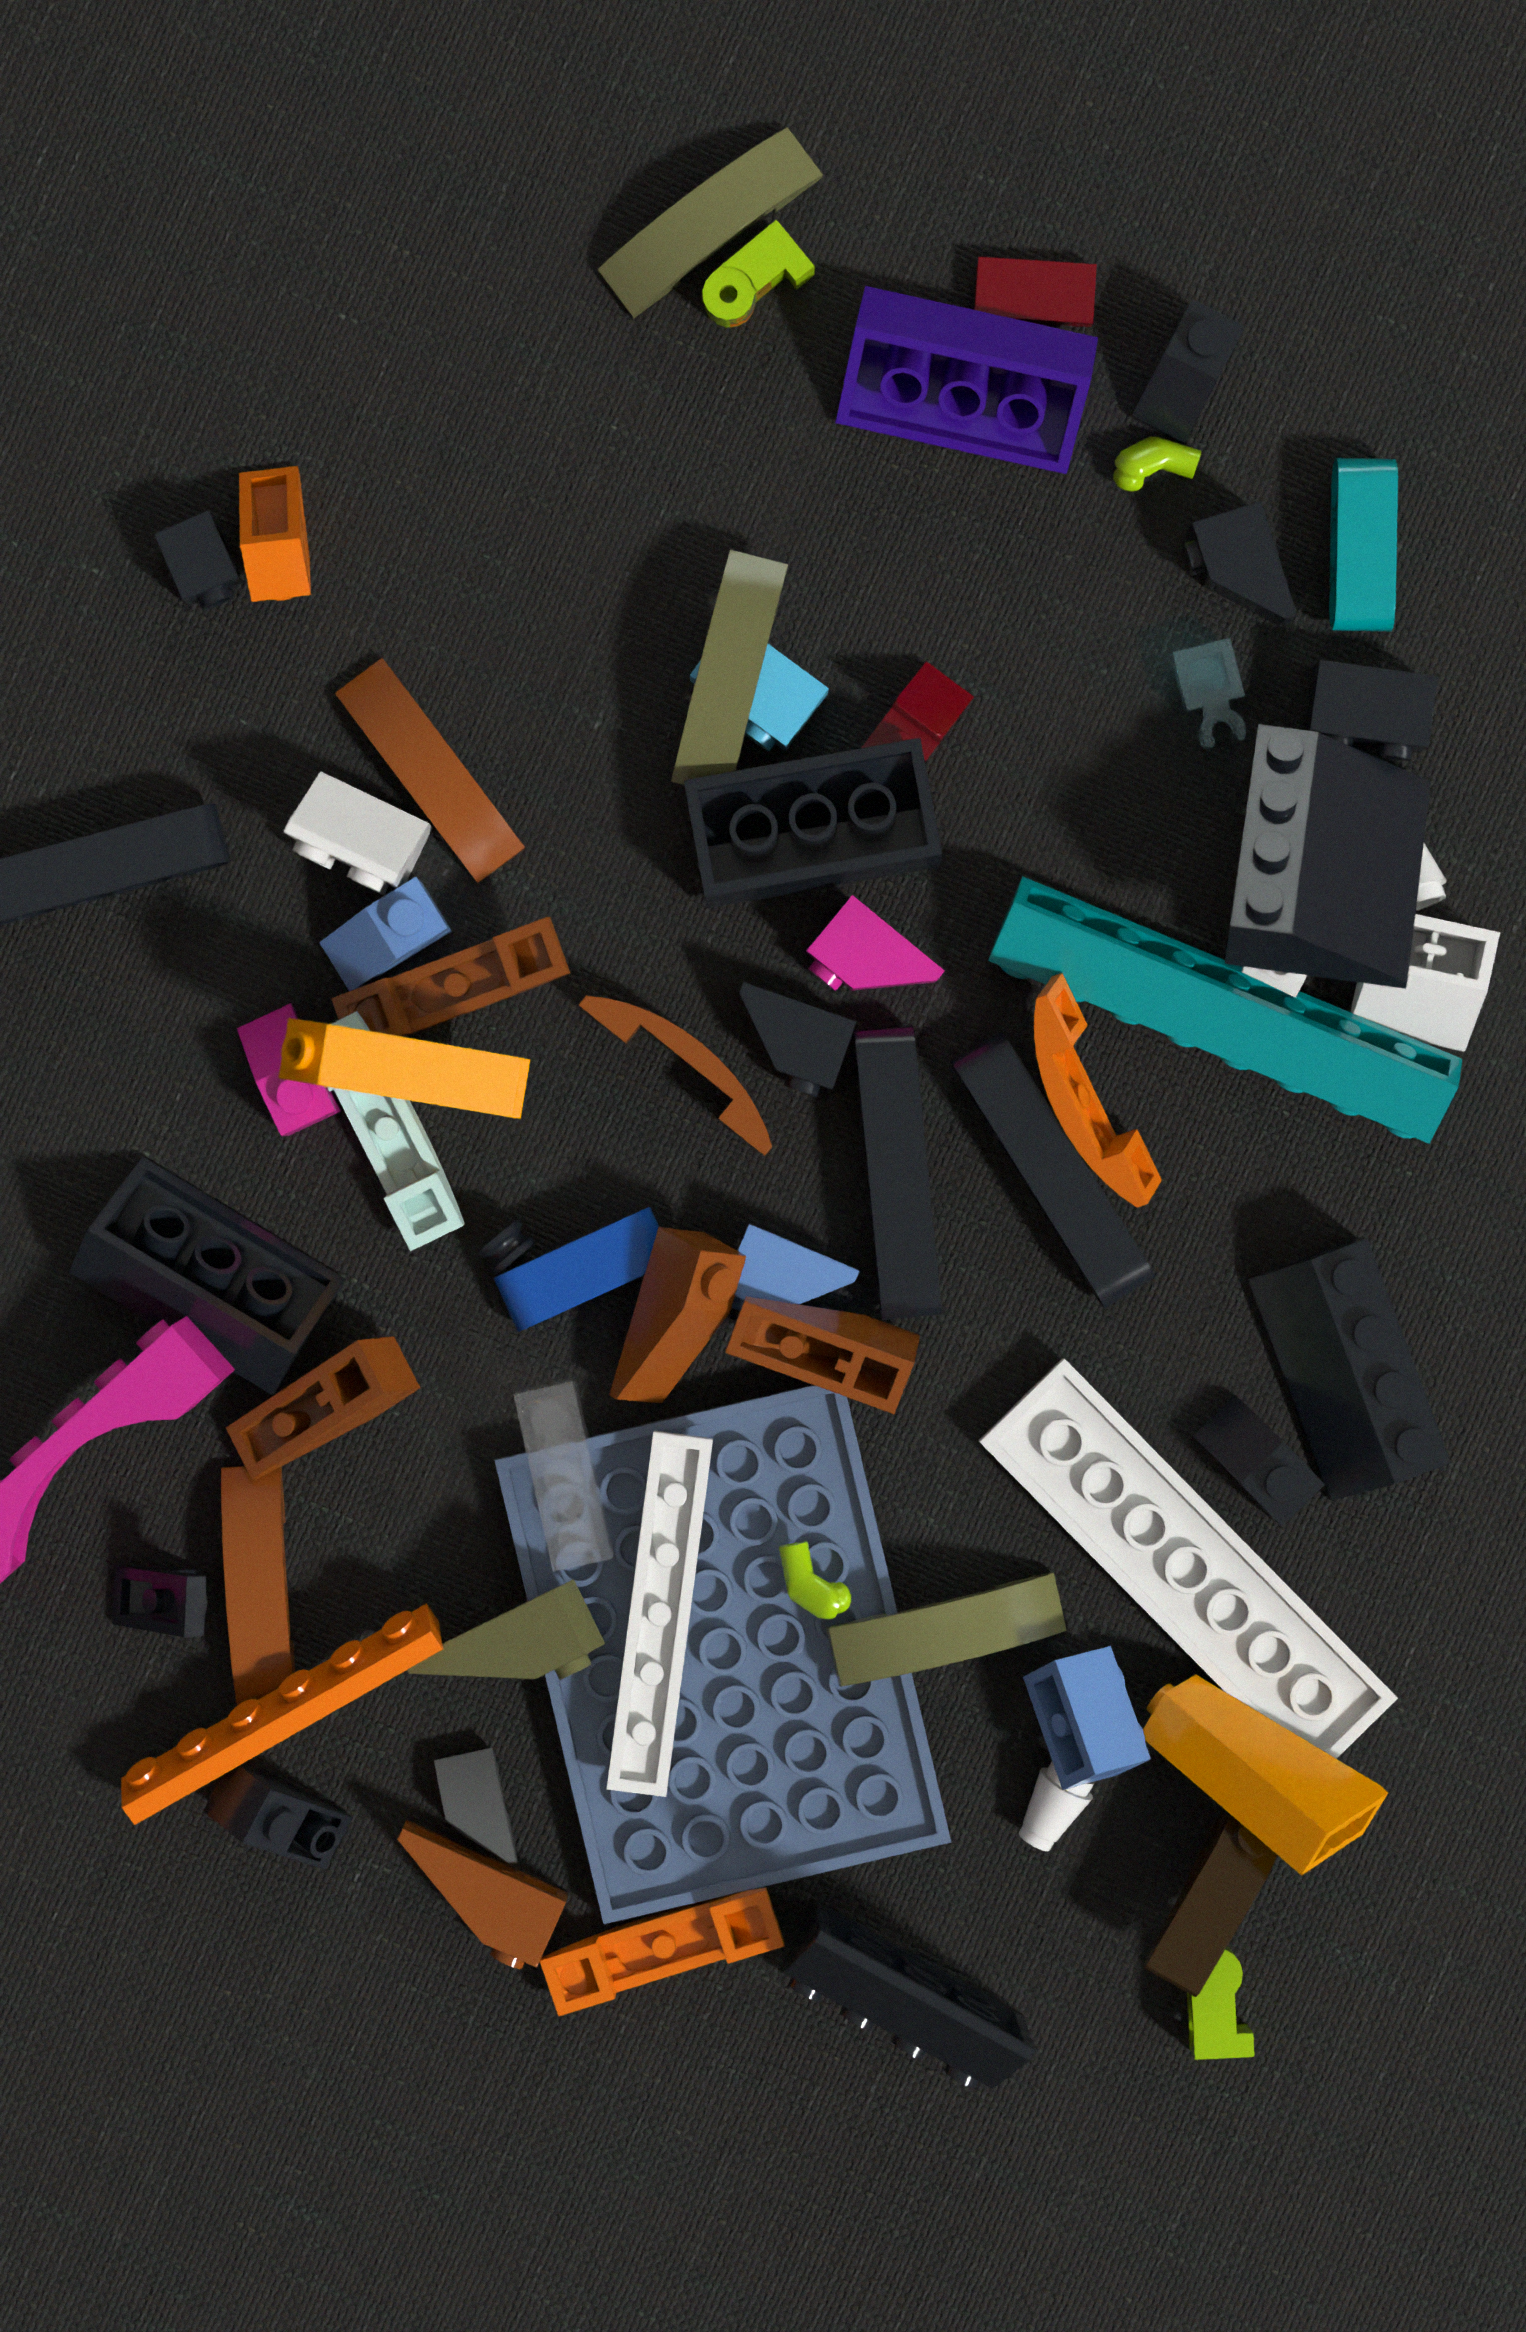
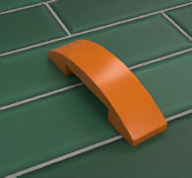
(1117, 1160)
(660, 1947)

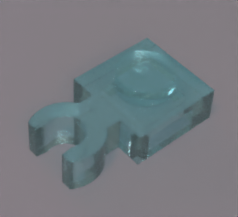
(1208, 681)

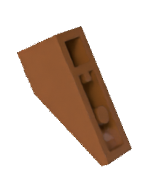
(677, 1312)
(827, 1349)
(323, 1404)
(495, 1900)

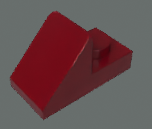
(923, 711)

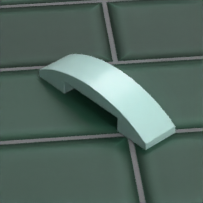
(402, 1160)

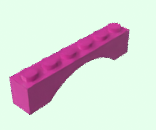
(159, 1384)

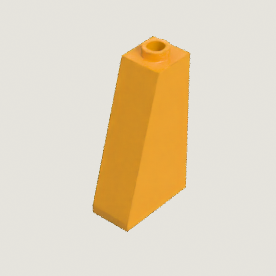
(403, 1068)
(1262, 1773)

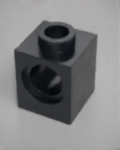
(200, 561)

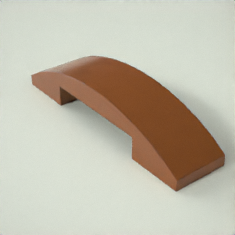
(430, 770)
(459, 982)
(625, 1021)
(255, 1581)

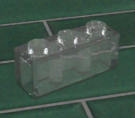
(564, 1474)

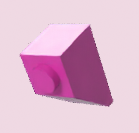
(867, 953)
(290, 1102)

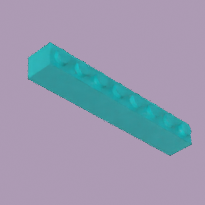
(1227, 1012)

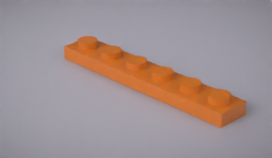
(280, 1714)

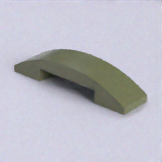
(708, 220)
(730, 667)
(946, 1631)

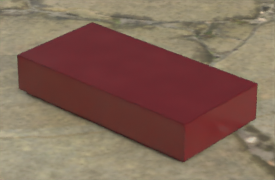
(1036, 290)

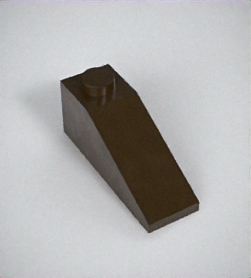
(1211, 1905)

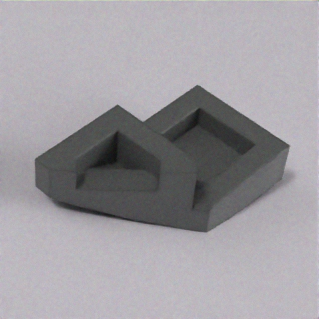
(475, 1801)

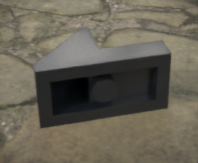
(160, 1599)

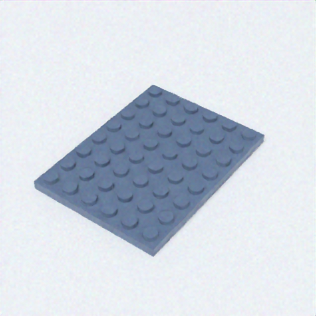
(768, 1753)

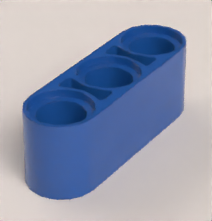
(578, 1270)

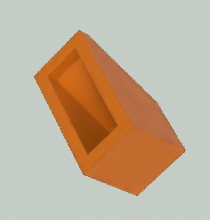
(274, 534)

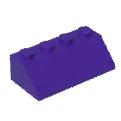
(966, 380)

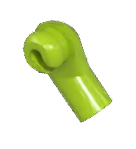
(1150, 456)
(808, 1589)

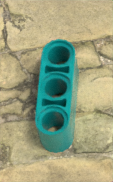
(1363, 544)

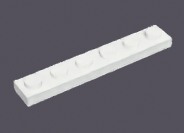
(659, 1613)

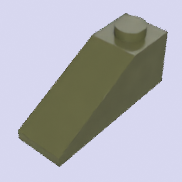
(523, 1642)

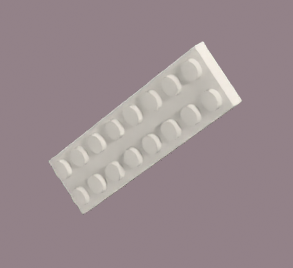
(1184, 1562)

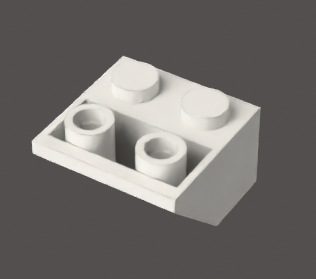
(358, 831)
(1444, 985)

